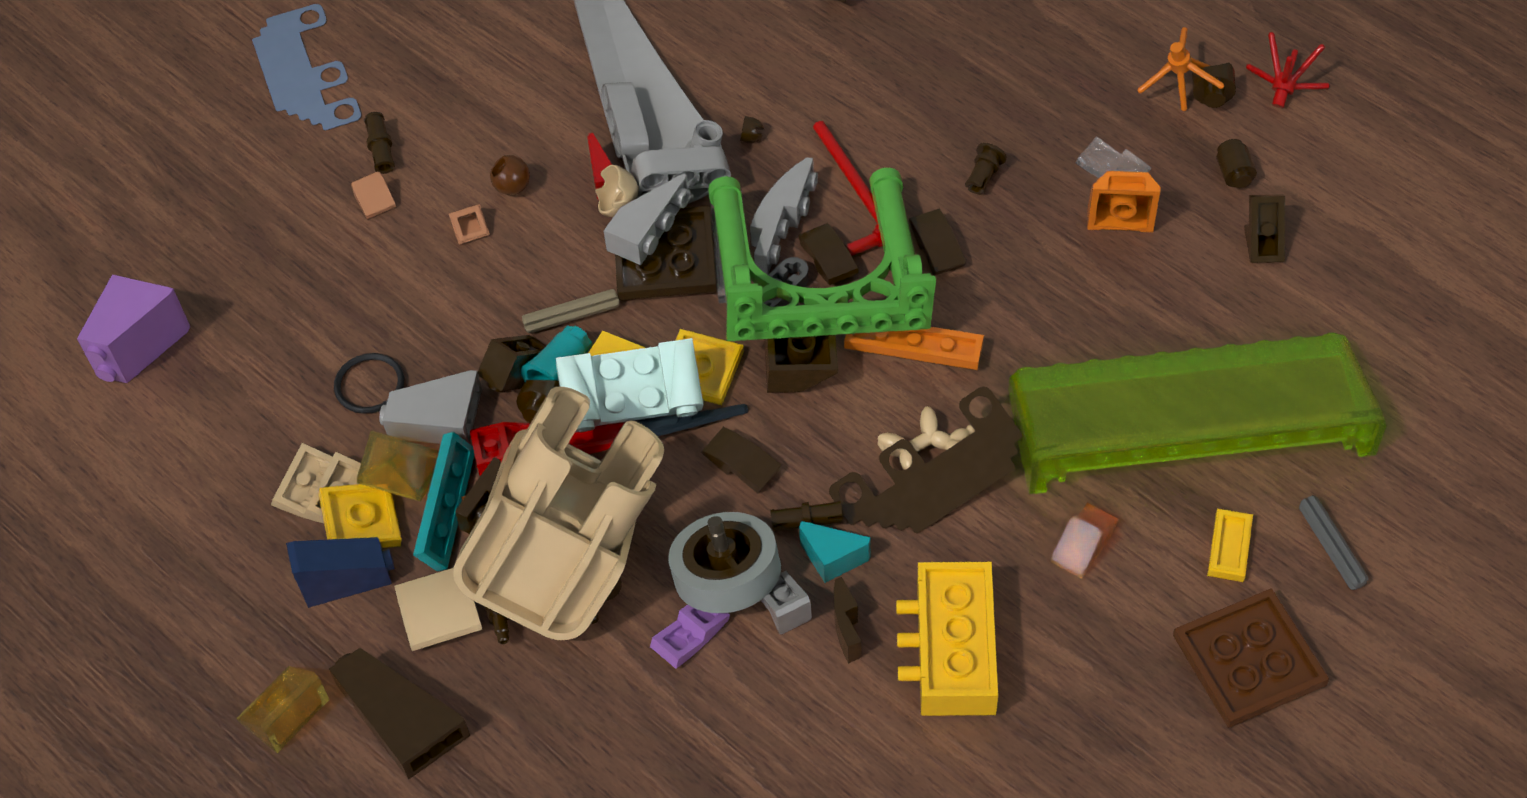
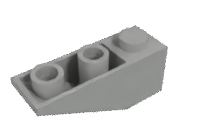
(641, 222)

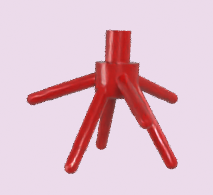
(1285, 82)

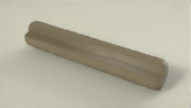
(570, 311)

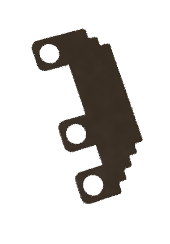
(938, 487)

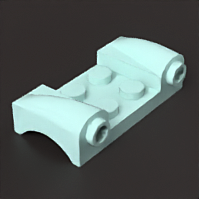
(635, 383)

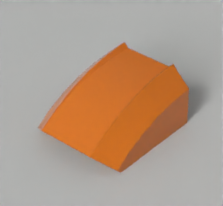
(1123, 202)

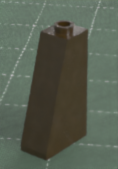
(399, 713)

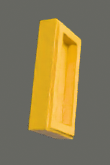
(1230, 545)

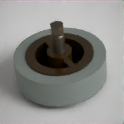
(724, 562)

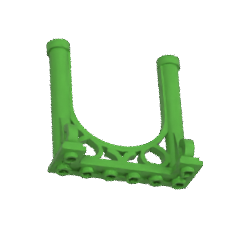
(824, 309)

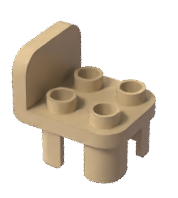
(558, 521)

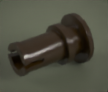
(986, 164)

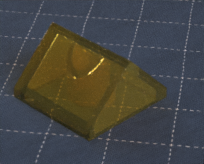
(284, 707)

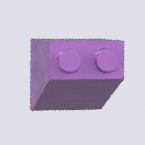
(131, 328)

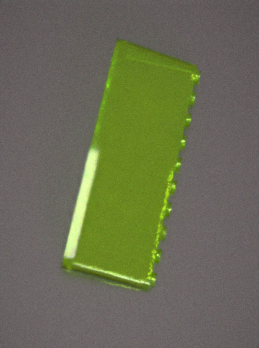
(1192, 406)

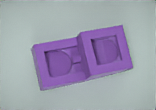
(687, 634)

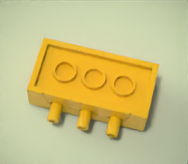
(953, 639)

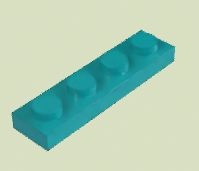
(444, 497)

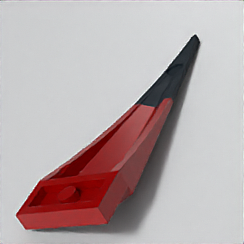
(495, 439)

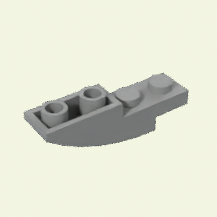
(781, 209)

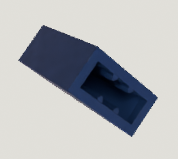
(339, 567)

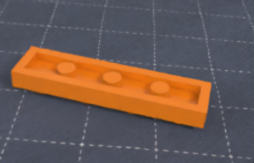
(925, 345)

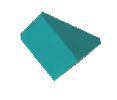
(833, 550)

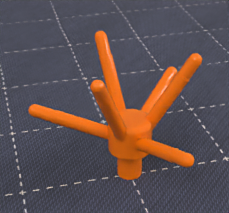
(1181, 62)

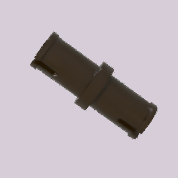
(379, 142)
(816, 514)

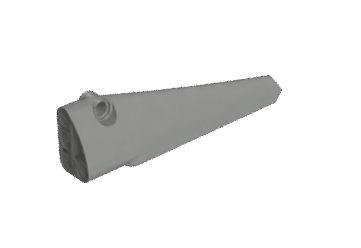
(644, 105)

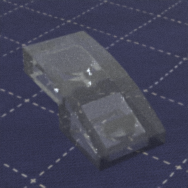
(1101, 157)

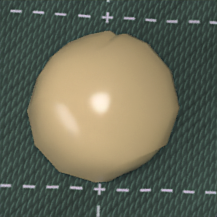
(617, 191)

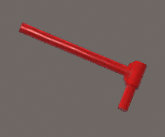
(858, 185)

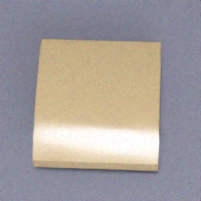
(306, 475)
(435, 610)

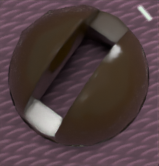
(748, 130)

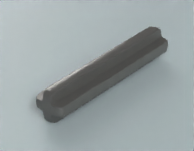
(1333, 542)

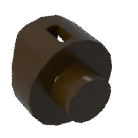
(1210, 94)
(533, 395)

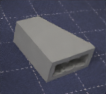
(433, 409)

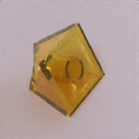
(397, 466)

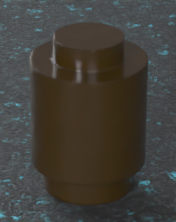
(1235, 163)

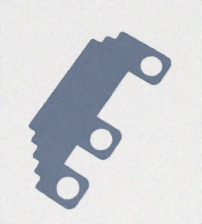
(289, 73)

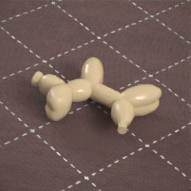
(929, 436)

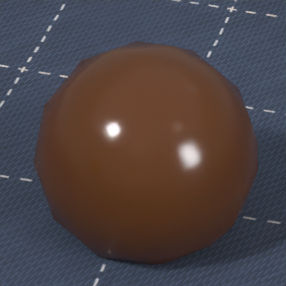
(510, 175)

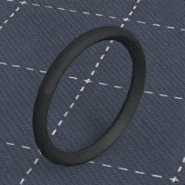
(368, 356)

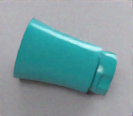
(566, 343)

